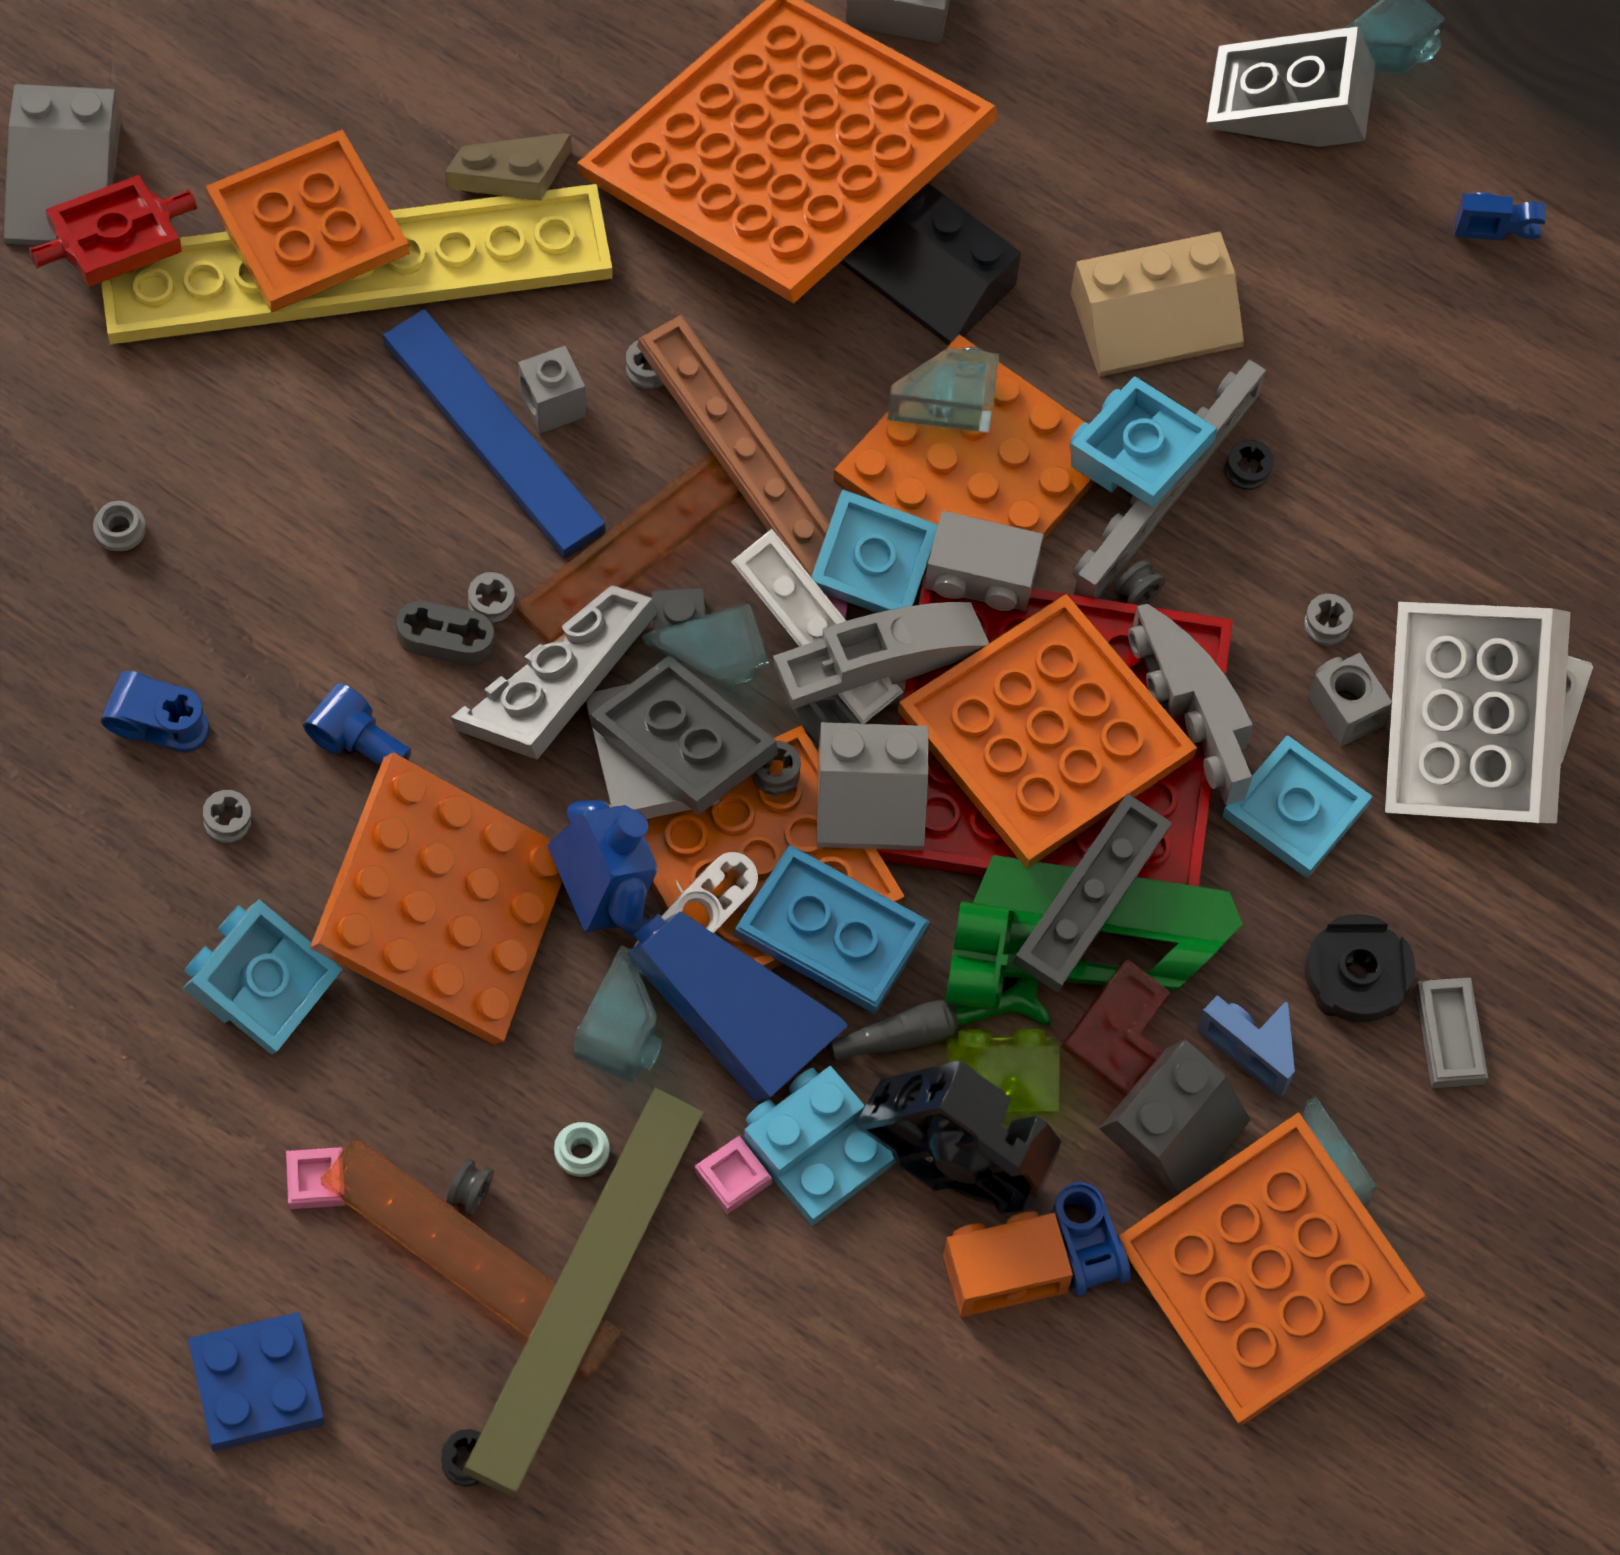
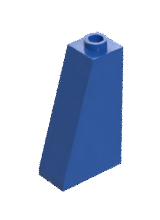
(735, 1006)

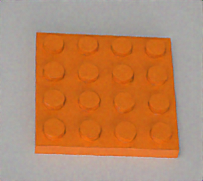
(1005, 476)
(1047, 730)
(761, 830)
(440, 899)
(1271, 1269)

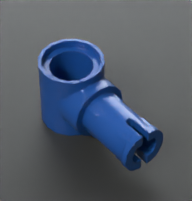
(346, 723)

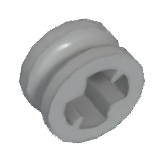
(635, 370)
(485, 584)
(1333, 605)
(237, 826)

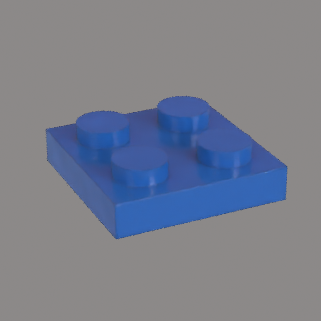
(256, 1381)

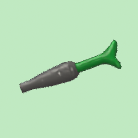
(935, 1023)

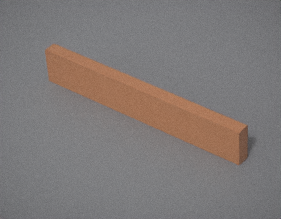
(736, 439)

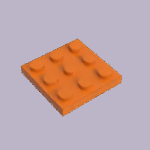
(307, 220)

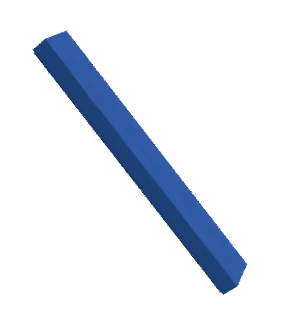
(494, 433)

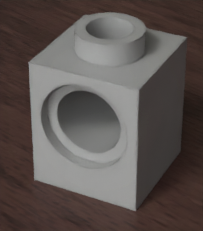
(552, 389)
(1349, 718)

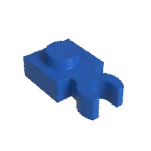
(1492, 216)

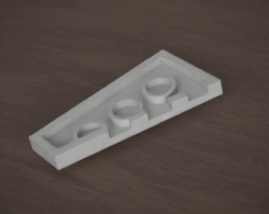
(559, 676)

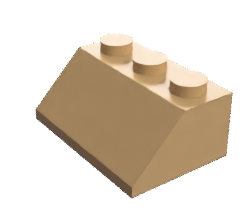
(1158, 304)

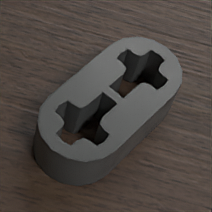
(445, 632)

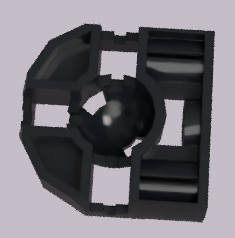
(957, 1123)

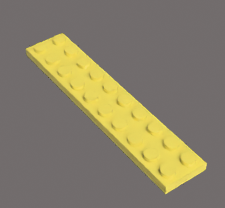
(452, 255)

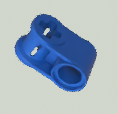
(155, 713)
(1093, 1246)

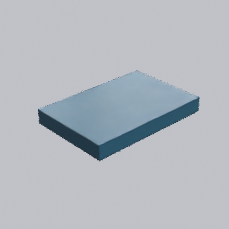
(832, 929)

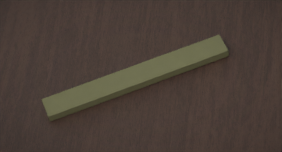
(582, 1293)

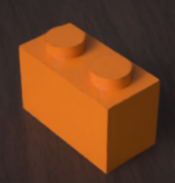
(1007, 1263)

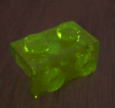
(1019, 1066)

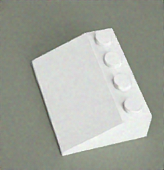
(1477, 711)

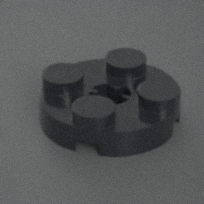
(1355, 998)

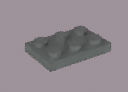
(684, 734)

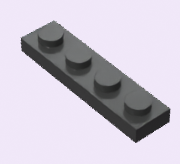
(1092, 893)

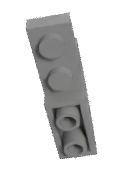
(879, 646)
(1194, 686)

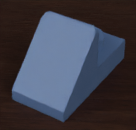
(1261, 1052)

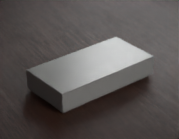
(1451, 1033)

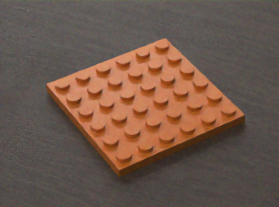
(787, 144)

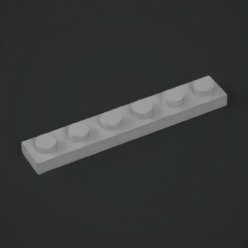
(1128, 532)

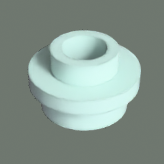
(579, 1134)

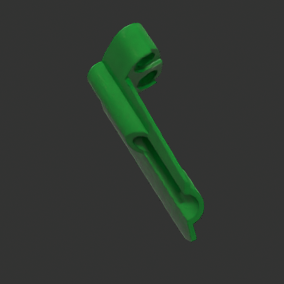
(1016, 898)

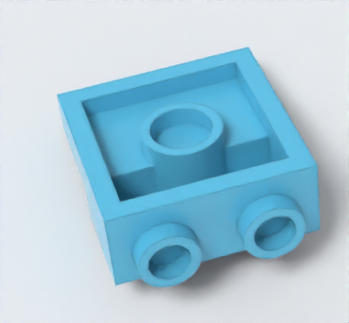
(1140, 442)
(260, 975)
(814, 1145)

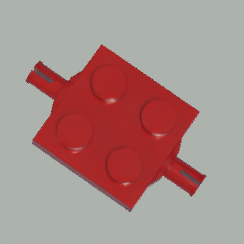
(113, 230)

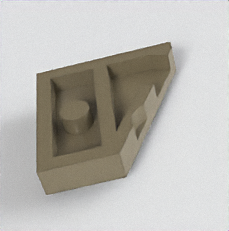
(510, 167)

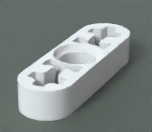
(710, 879)

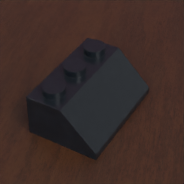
(937, 264)

